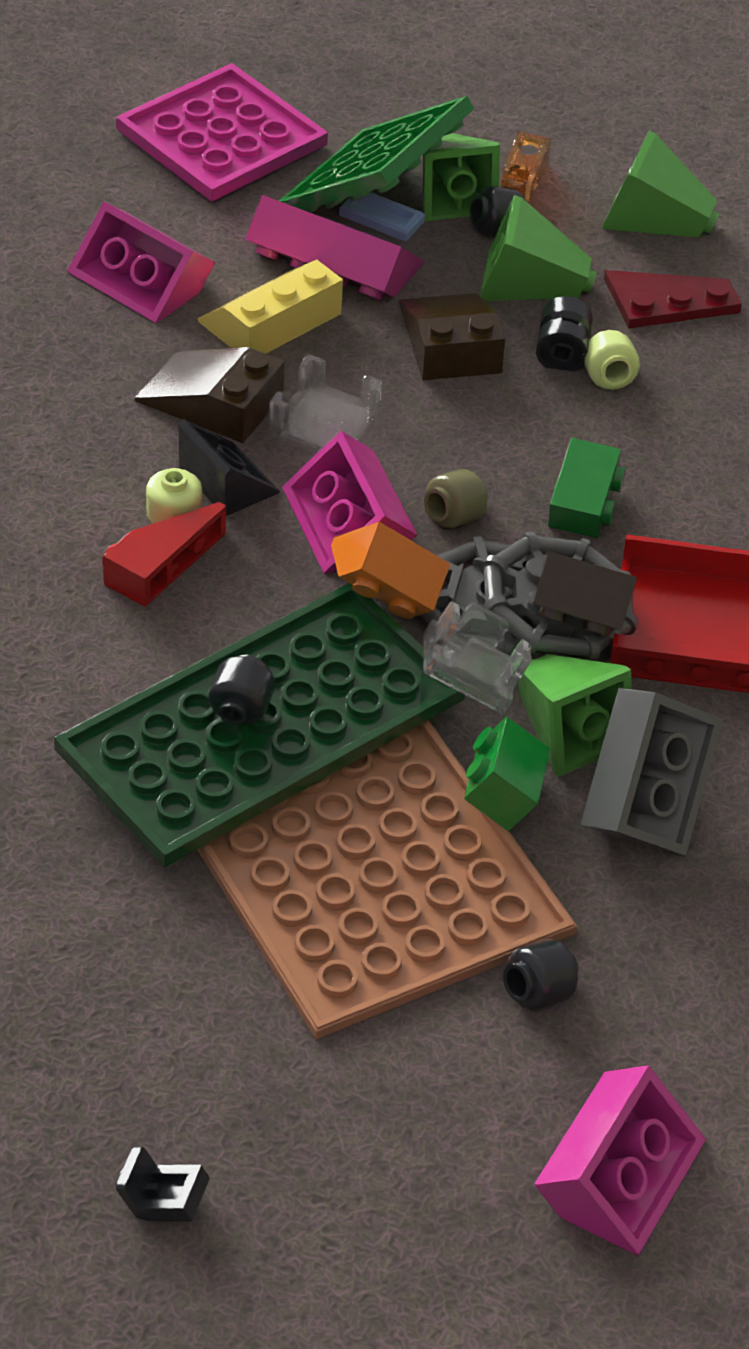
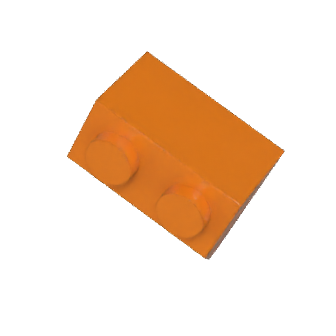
(390, 569)

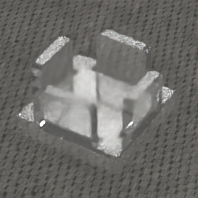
(466, 657)

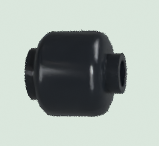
(490, 208)
(241, 690)
(541, 974)

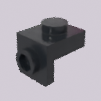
(161, 1190)

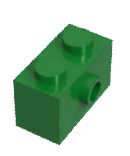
(585, 488)
(506, 773)

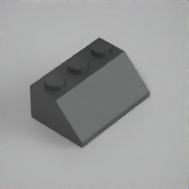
(652, 770)

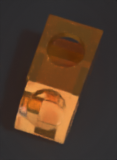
(524, 170)

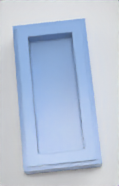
(383, 215)

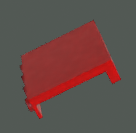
(688, 613)

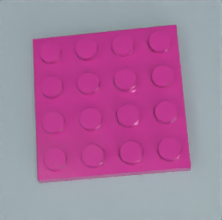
(221, 131)

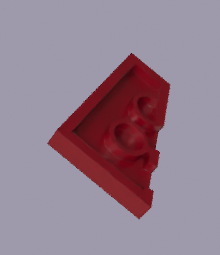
(666, 298)

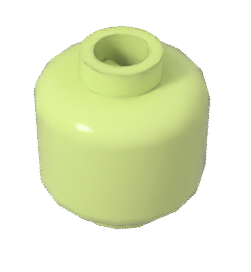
(611, 360)
(172, 494)

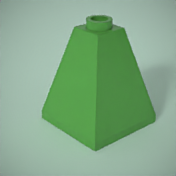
(457, 174)
(661, 196)
(533, 259)
(571, 706)

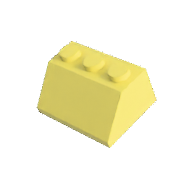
(278, 309)

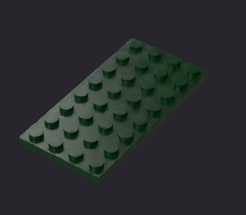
(188, 777)

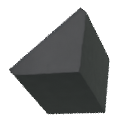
(222, 469)

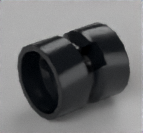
(564, 334)

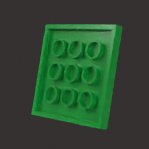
(378, 156)

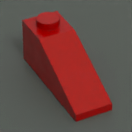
(159, 553)

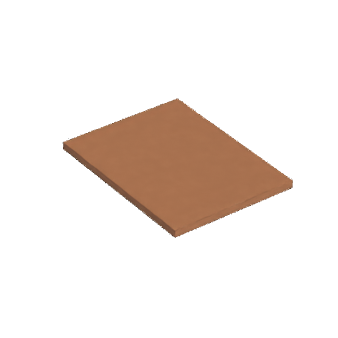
(382, 885)

